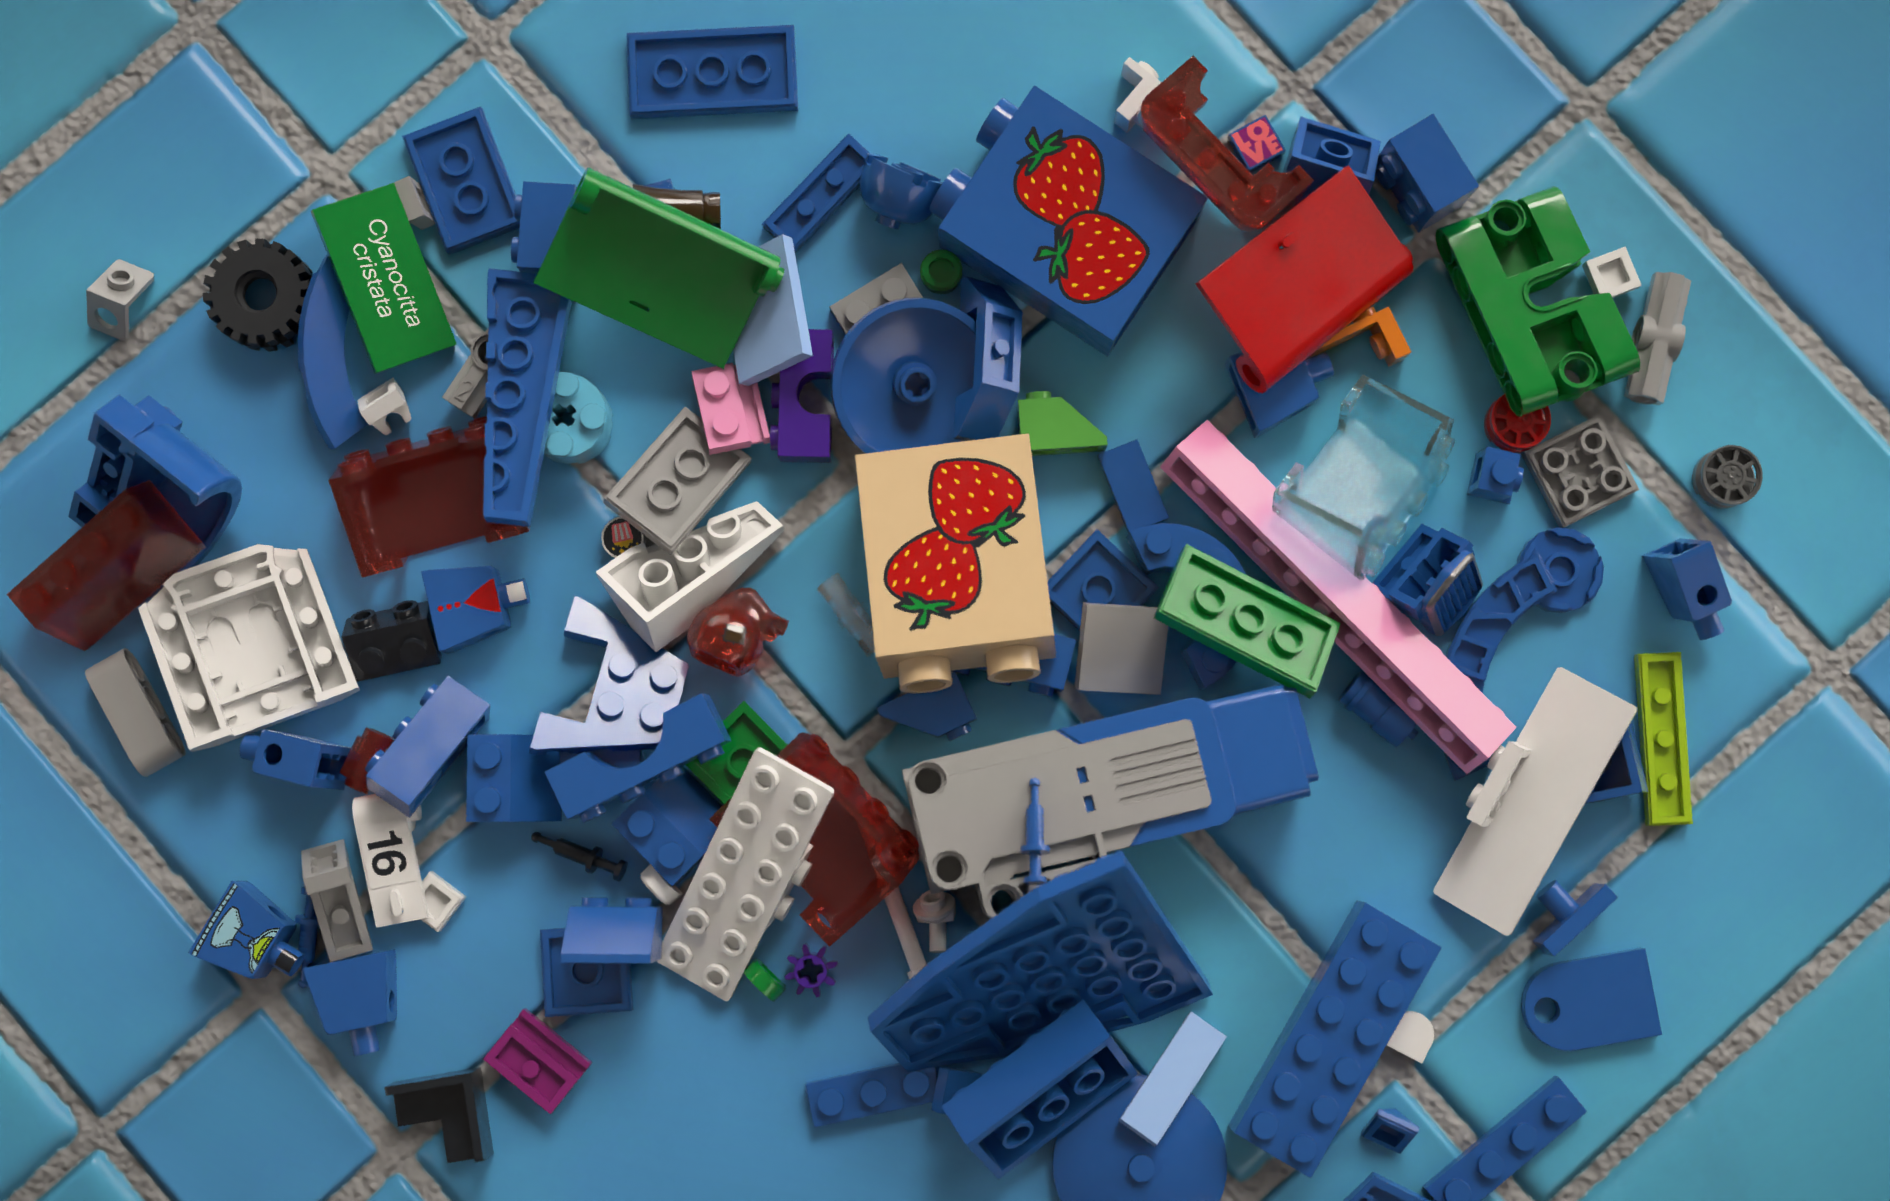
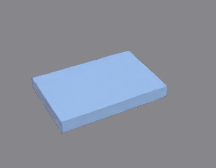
(777, 327)

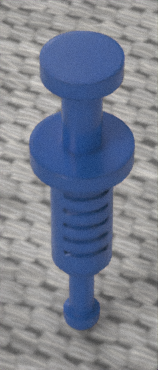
(1035, 837)
(307, 935)

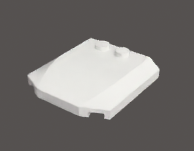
(246, 644)

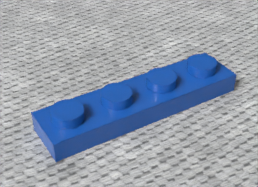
(1508, 1145)

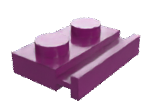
(537, 1061)

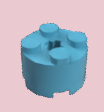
(592, 422)

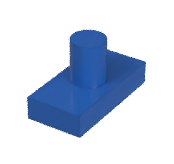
(1570, 914)

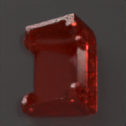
(1244, 199)

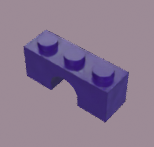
(802, 434)

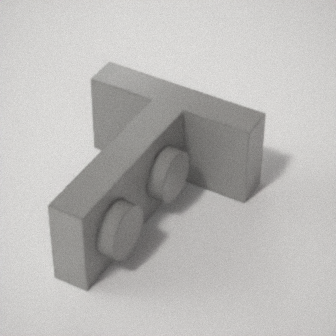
(335, 900)

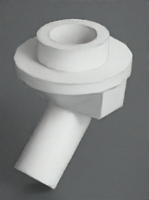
(936, 911)

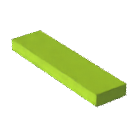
(1663, 738)

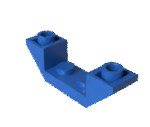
(996, 382)

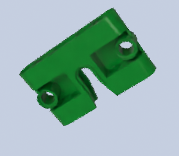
(1525, 341)

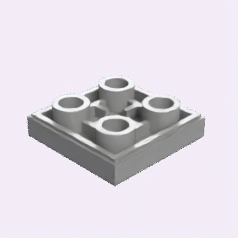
(1580, 471)
(1120, 649)

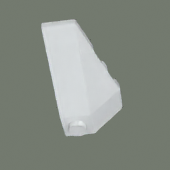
(666, 591)

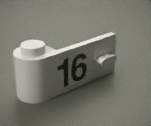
(389, 860)

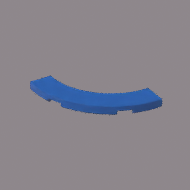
(323, 358)
(1490, 619)

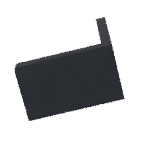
(454, 1099)

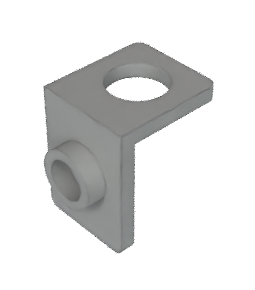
(116, 292)

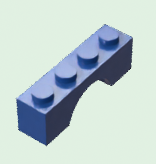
(688, 733)

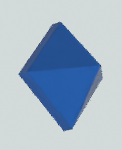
(1390, 1129)

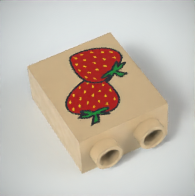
(955, 562)

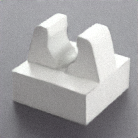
(381, 402)

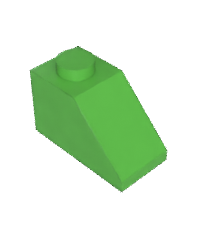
(1057, 426)

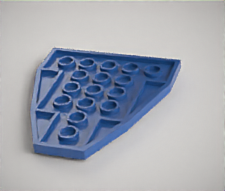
(1063, 942)

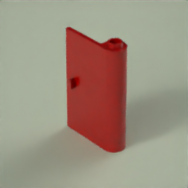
(1298, 297)

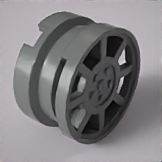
(1727, 476)

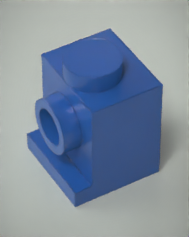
(1495, 475)

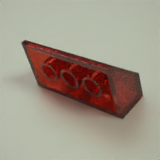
(107, 567)

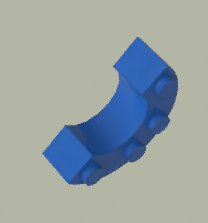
(1158, 550)

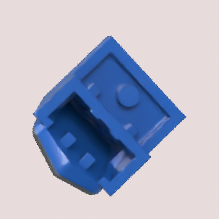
(1432, 578)

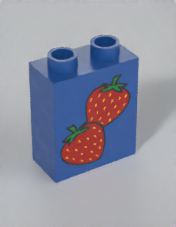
(1066, 217)

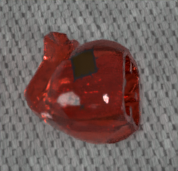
(732, 631)

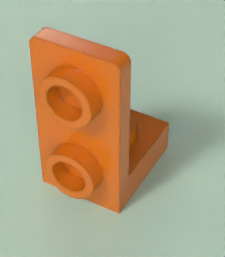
(1386, 336)

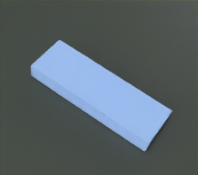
(1172, 1079)

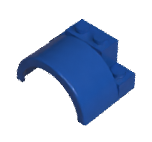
(147, 445)

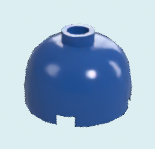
(897, 191)

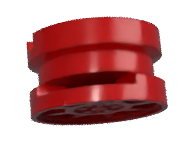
(1515, 432)

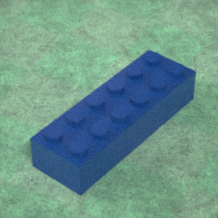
(1334, 1038)

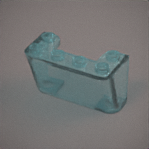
(1368, 476)

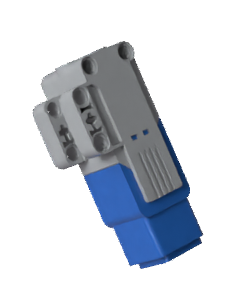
(1106, 786)

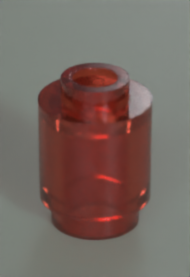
(360, 754)

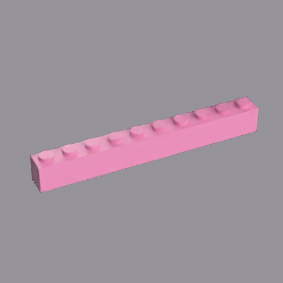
(1370, 628)

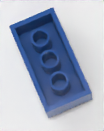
(1039, 1089)

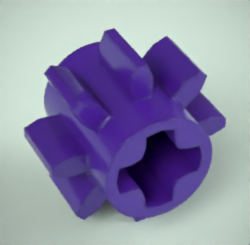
(817, 959)

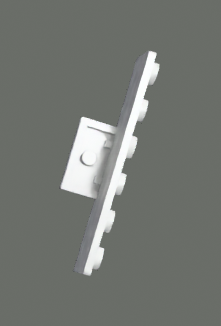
(1533, 799)
(746, 874)

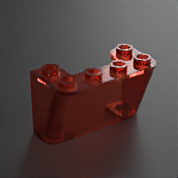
(415, 497)
(856, 846)

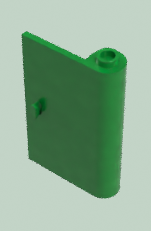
(637, 253)

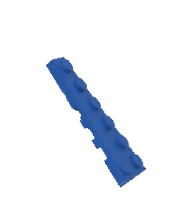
(523, 370)

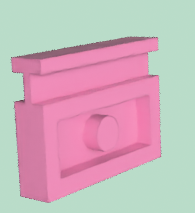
(729, 410)

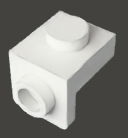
(1144, 80)

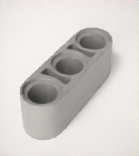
(135, 712)

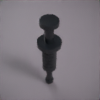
(583, 855)

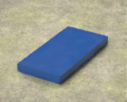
(712, 71)

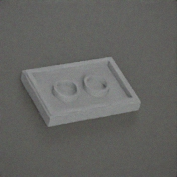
(675, 483)

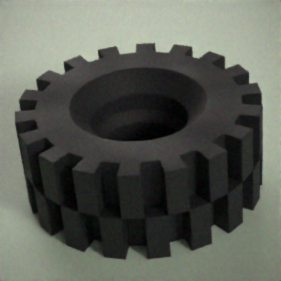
(228, 288)

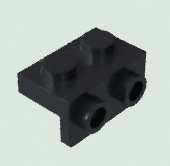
(390, 640)

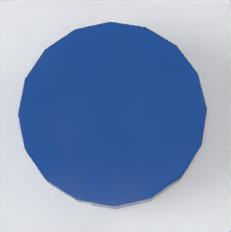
(1584, 560)

